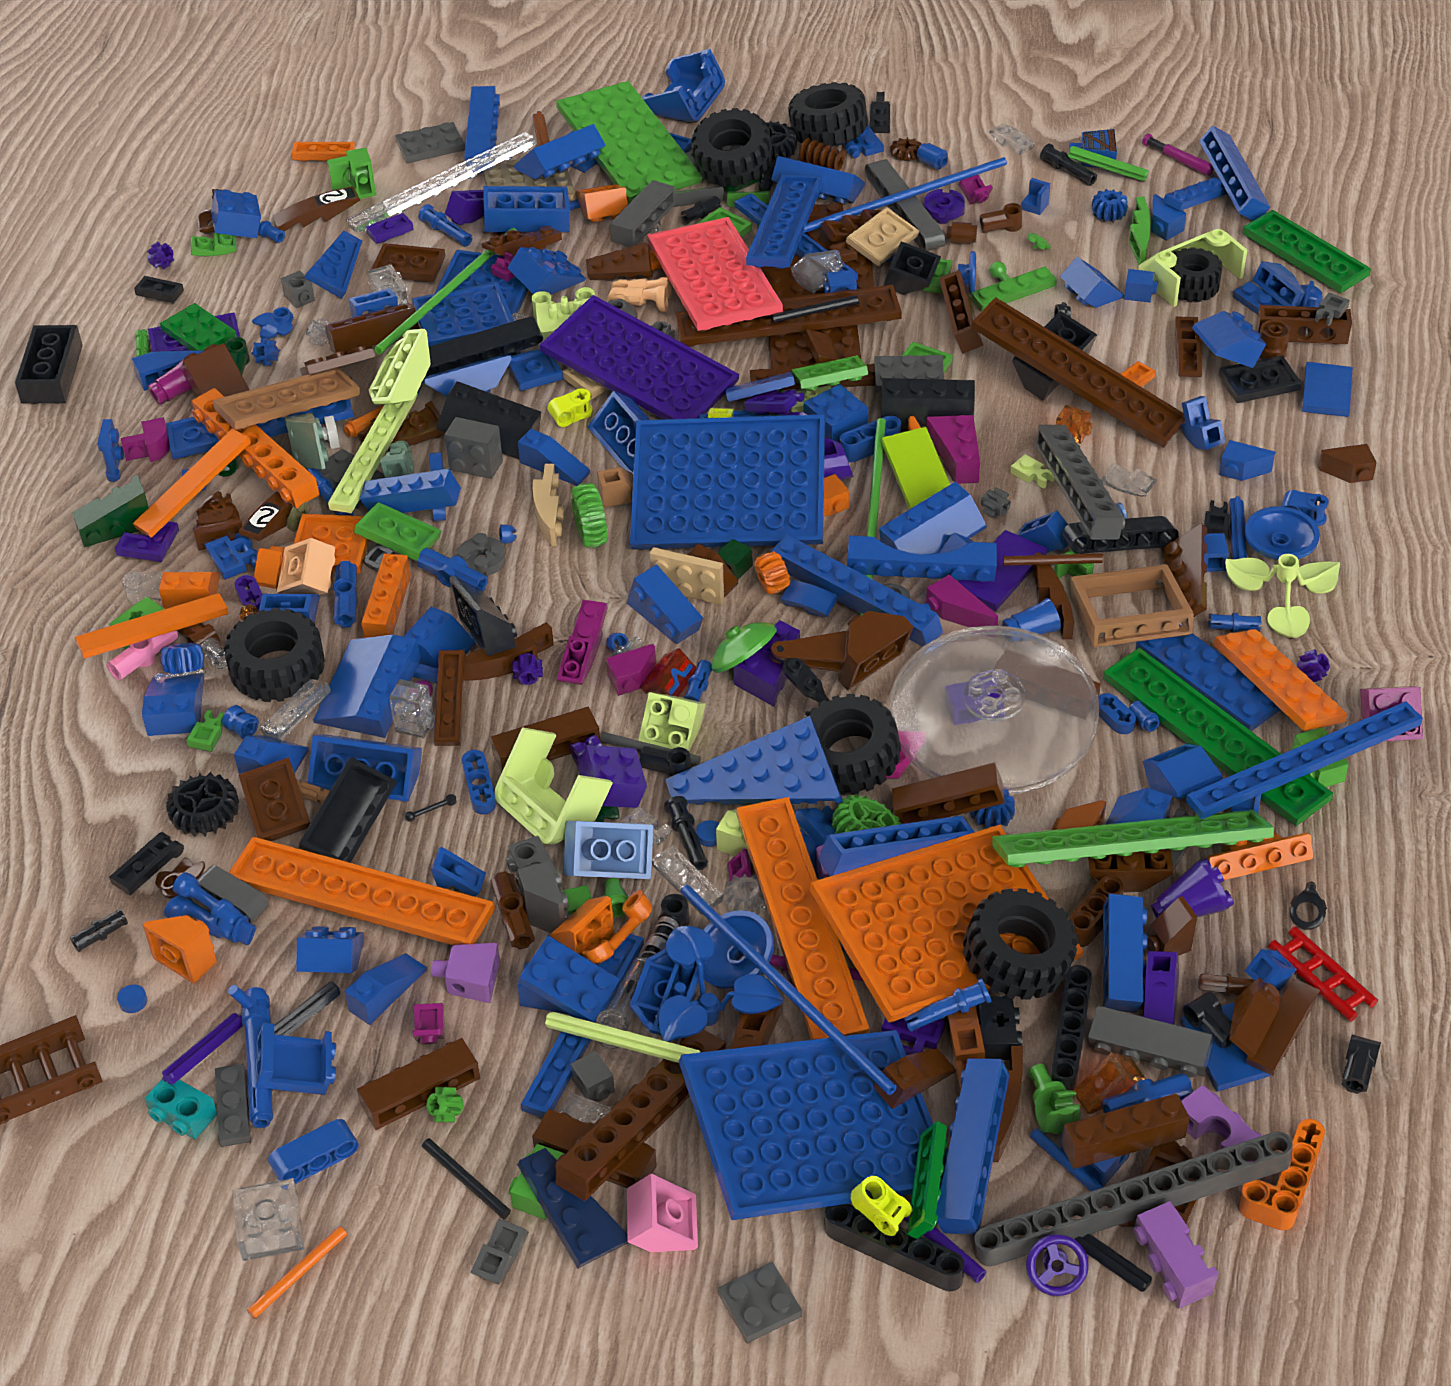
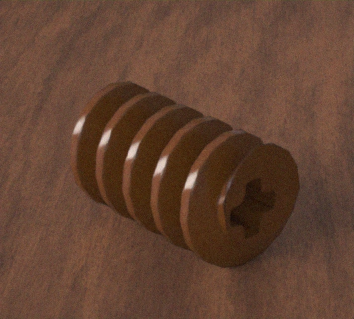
(821, 155)

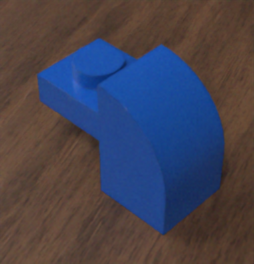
(1198, 427)

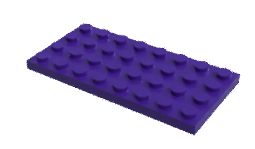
(638, 361)

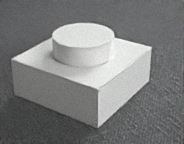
(330, 432)

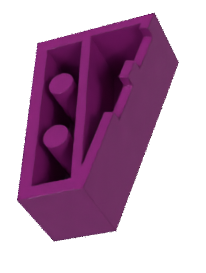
(957, 446)

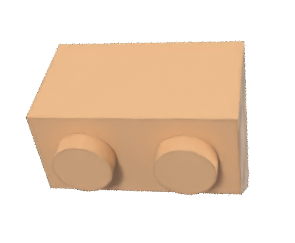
(306, 568)

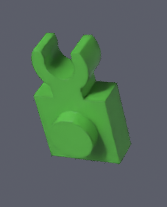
(206, 734)

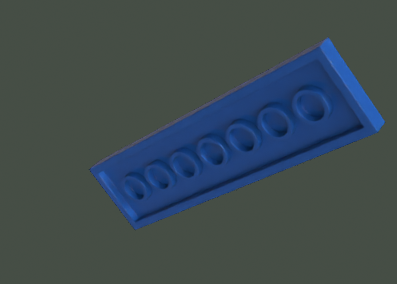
(784, 221)
(191, 438)

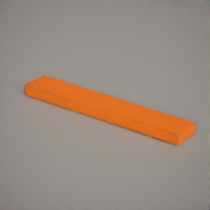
(191, 483)
(151, 625)

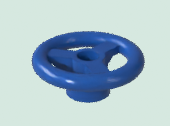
(969, 272)

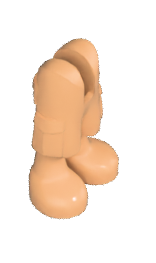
(640, 290)

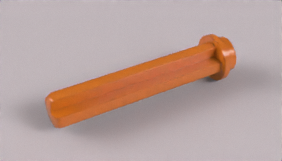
(353, 427)

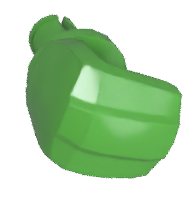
(1052, 1102)

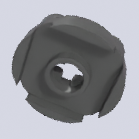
(483, 545)

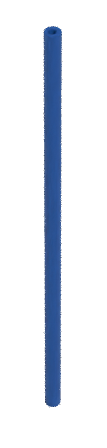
(909, 192)
(790, 991)

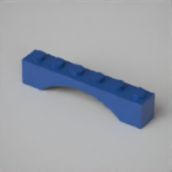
(972, 562)

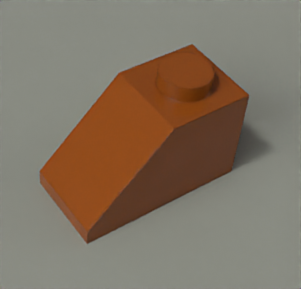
(1082, 816)

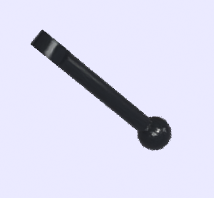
(450, 800)

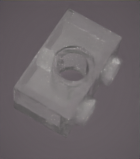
(386, 278)
(412, 708)

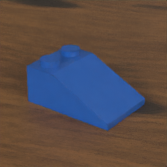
(173, 705)

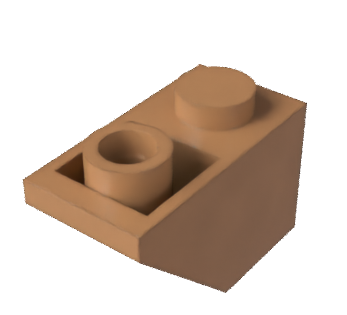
(615, 486)

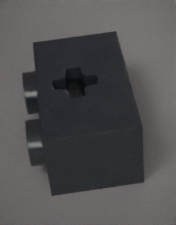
(998, 1027)

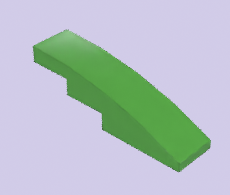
(1140, 230)

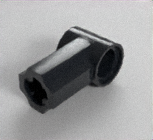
(665, 761)
(1208, 1014)
(1360, 1060)

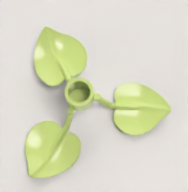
(1287, 620)

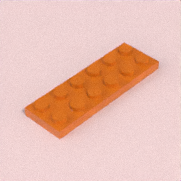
(1280, 679)

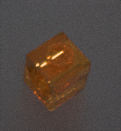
(1076, 421)

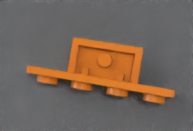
(1254, 857)

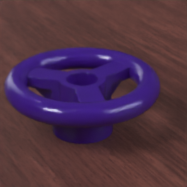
(1054, 1253)

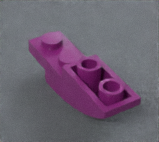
(583, 643)

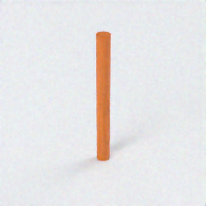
(296, 1272)

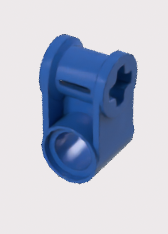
(1307, 504)

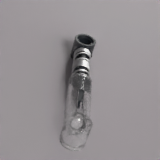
(618, 1012)

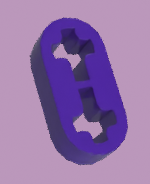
(246, 595)

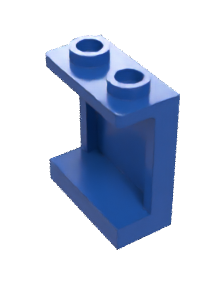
(294, 1062)

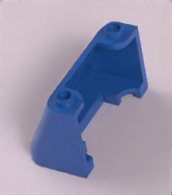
(693, 87)

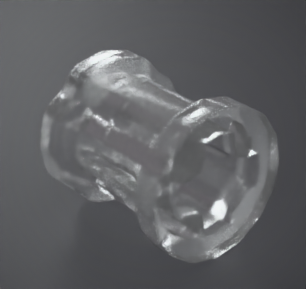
(215, 653)

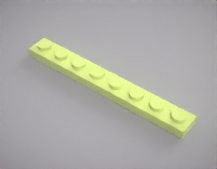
(369, 455)

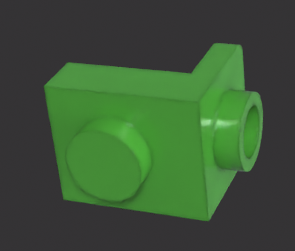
(1073, 569)

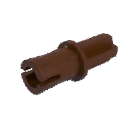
(1223, 984)

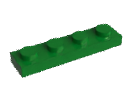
(927, 1180)

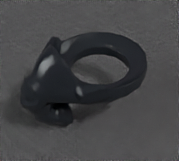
(1309, 895)

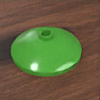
(741, 644)

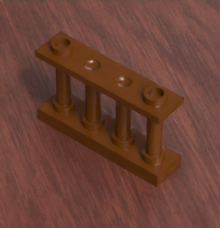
(40, 1046)

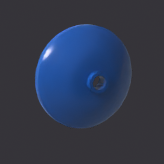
(1281, 531)
(724, 965)

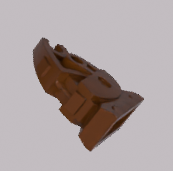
(216, 519)

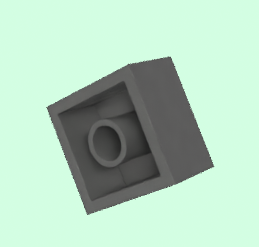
(473, 447)

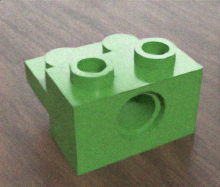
(359, 166)

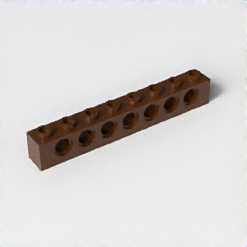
(628, 1123)

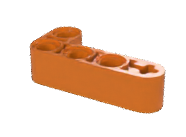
(1283, 1196)

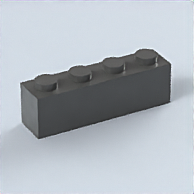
(642, 213)
(1150, 1041)

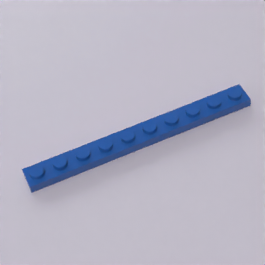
(1303, 760)

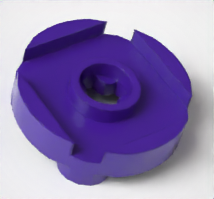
(944, 205)

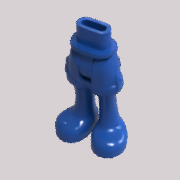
(223, 919)

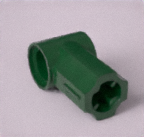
(239, 352)

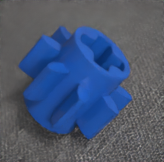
(265, 351)

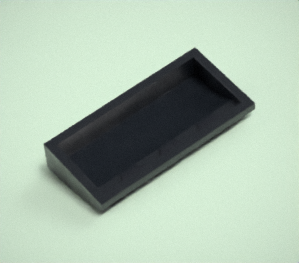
(348, 812)

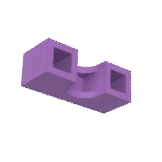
(1211, 1115)

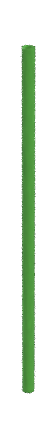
(436, 299)
(876, 481)

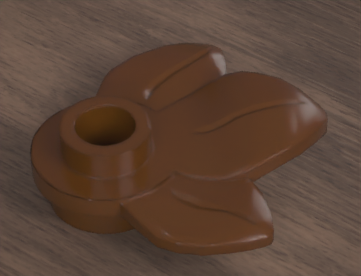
(166, 878)

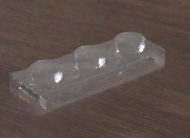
(295, 709)
(682, 872)

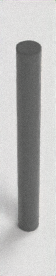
(631, 743)

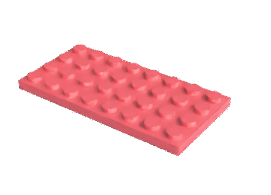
(712, 275)

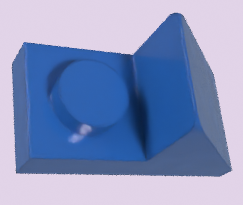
(452, 870)

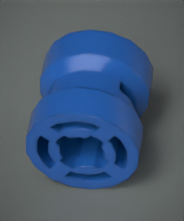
(239, 721)

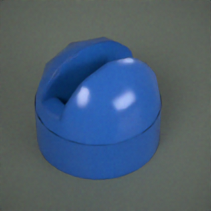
(506, 534)
(617, 638)

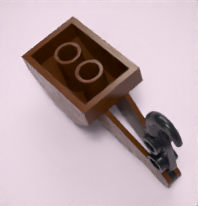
(854, 653)

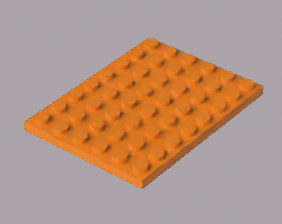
(910, 917)

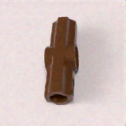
(512, 910)

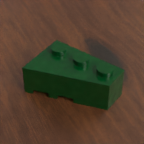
(111, 515)

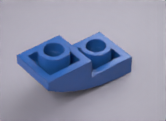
(810, 597)

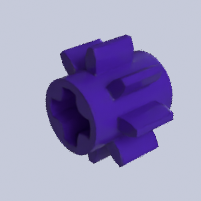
(160, 255)
(1314, 665)
(527, 669)

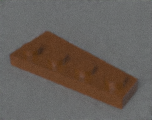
(1188, 567)

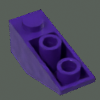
(1161, 986)

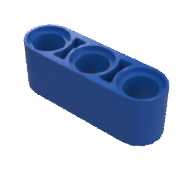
(860, 441)
(313, 1151)

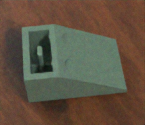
(305, 441)

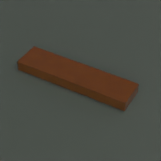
(449, 698)

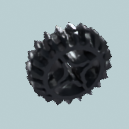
(782, 140)
(202, 804)

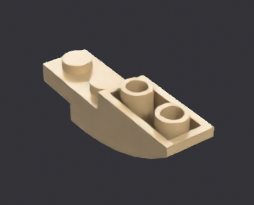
(547, 504)

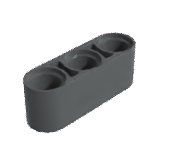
(226, 886)

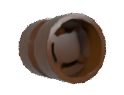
(1276, 336)

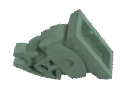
(398, 460)

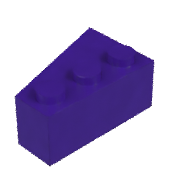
(759, 673)

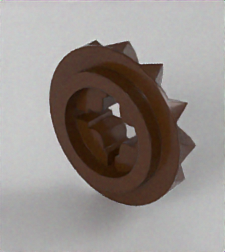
(899, 151)

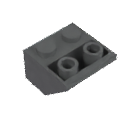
(543, 897)

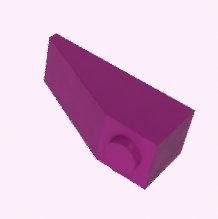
(958, 604)

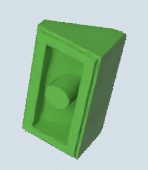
(733, 196)

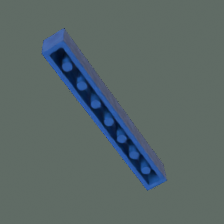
(855, 588)

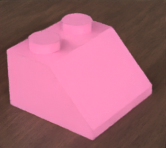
(661, 1216)

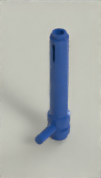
(256, 1011)

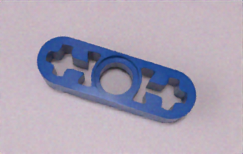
(477, 790)

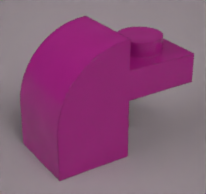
(151, 443)

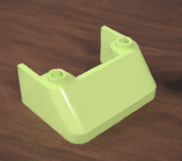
(1217, 241)
(526, 791)

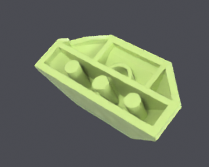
(402, 369)

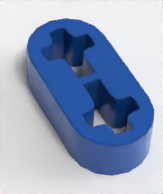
(1117, 712)

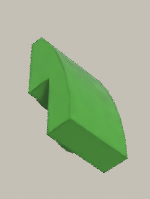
(219, 245)

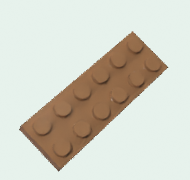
(286, 398)

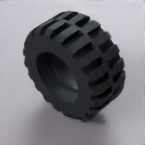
(828, 113)
(727, 129)
(269, 633)
(862, 718)
(1011, 970)

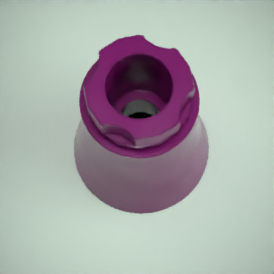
(169, 385)

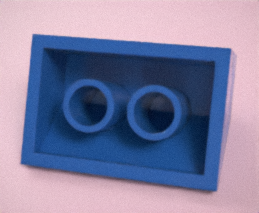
(1231, 337)

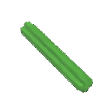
(1108, 163)

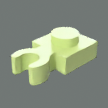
(1031, 469)

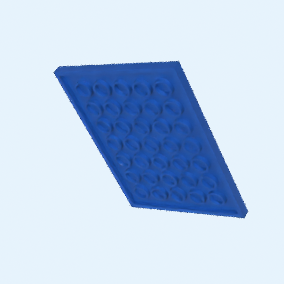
(728, 481)
(802, 1123)

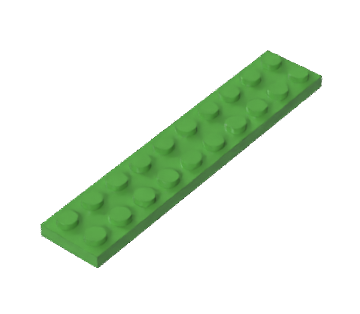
(1131, 837)

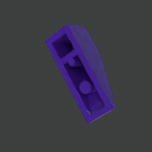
(465, 206)

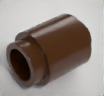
(961, 233)

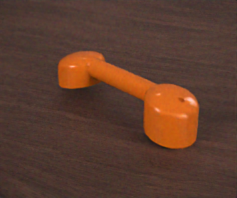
(637, 910)

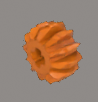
(772, 572)

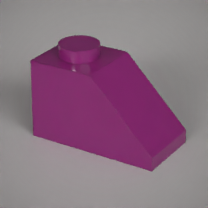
(630, 668)

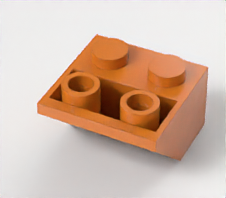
(587, 925)

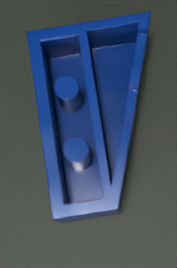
(664, 605)

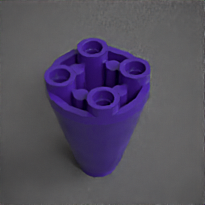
(1200, 889)

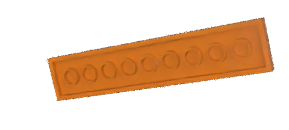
(363, 892)
(800, 925)

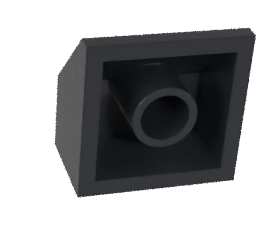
(911, 269)

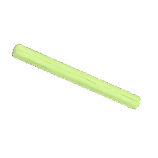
(617, 1037)

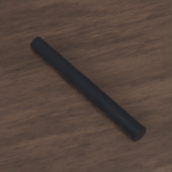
(813, 309)
(466, 1178)

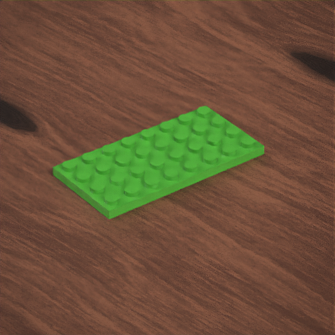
(635, 139)

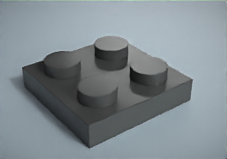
(759, 1302)

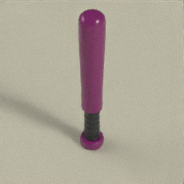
(1187, 159)

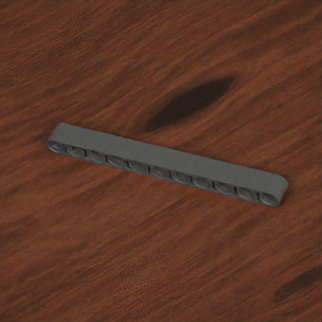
(1144, 1187)

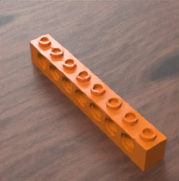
(262, 454)

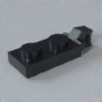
(880, 114)

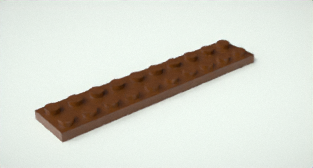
(874, 305)
(1079, 372)

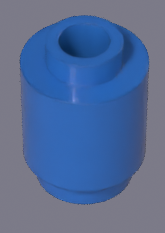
(932, 155)

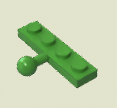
(1012, 288)

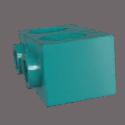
(183, 1102)

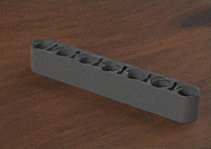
(888, 182)

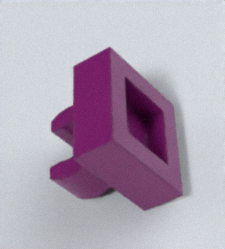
(501, 269)

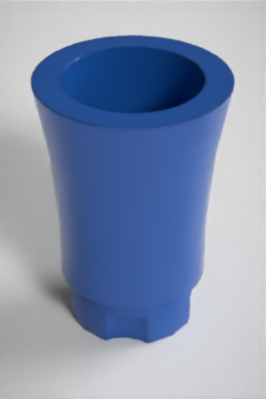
(1038, 619)

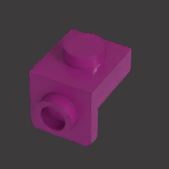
(975, 190)
(429, 1023)

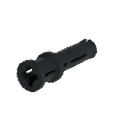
(1061, 161)
(683, 823)

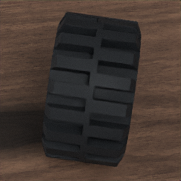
(1199, 274)

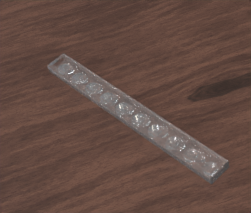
(444, 180)

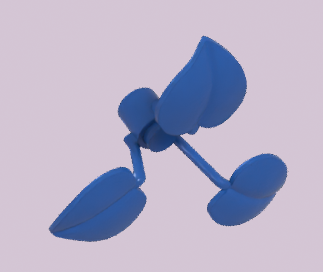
(684, 1018)

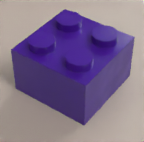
(620, 767)

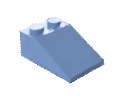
(608, 849)

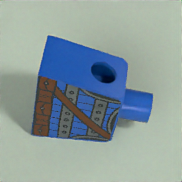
(1099, 142)

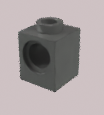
(297, 289)
(592, 1077)

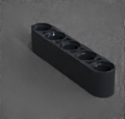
(1137, 534)
(1075, 994)
(901, 1257)

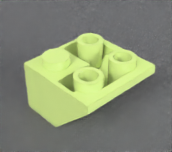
(671, 721)

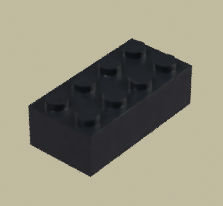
(49, 364)

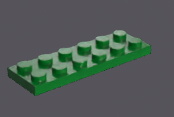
(1306, 251)

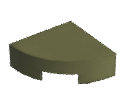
(295, 516)

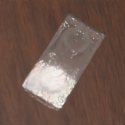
(813, 269)

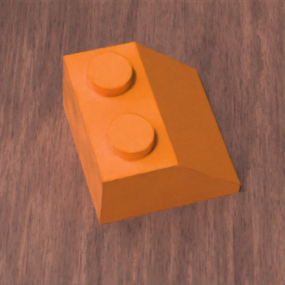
(602, 201)
(184, 587)
(181, 945)

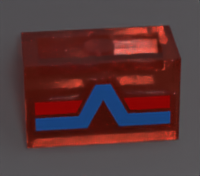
(670, 674)

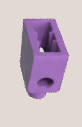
(470, 970)

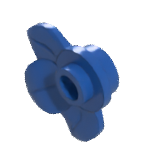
(275, 323)

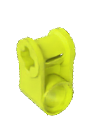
(569, 408)
(883, 1205)

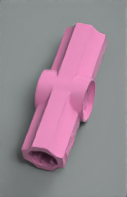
(139, 655)

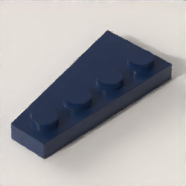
(580, 1224)

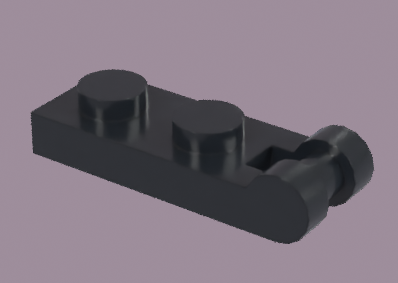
(146, 863)

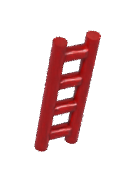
(1339, 974)

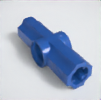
(446, 567)
(345, 594)
(1148, 1090)

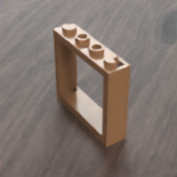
(1133, 627)

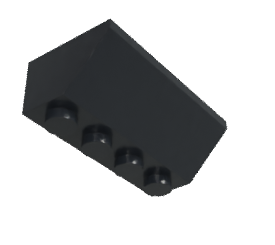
(1069, 330)
(926, 399)
(480, 406)
(483, 618)

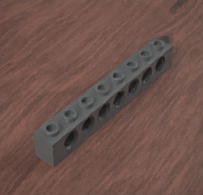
(1079, 482)

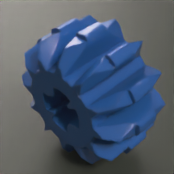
(1109, 205)
(182, 658)
(997, 814)

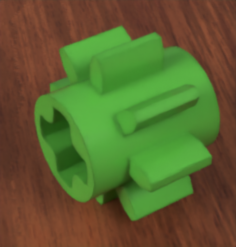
(445, 1104)

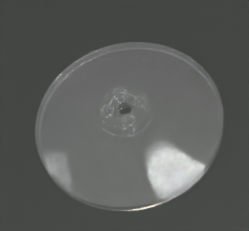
(1030, 731)

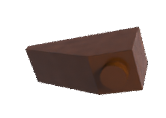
(1253, 1015)
(914, 1075)

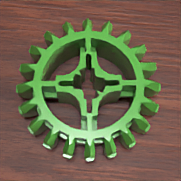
(589, 515)
(861, 814)

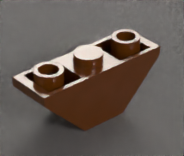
(1137, 870)

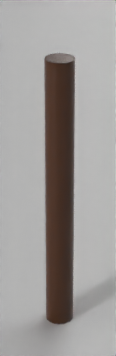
(1052, 559)

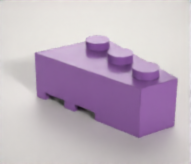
(1174, 1255)

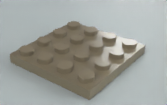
(506, 175)

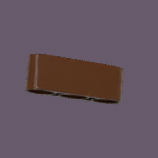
(1089, 914)

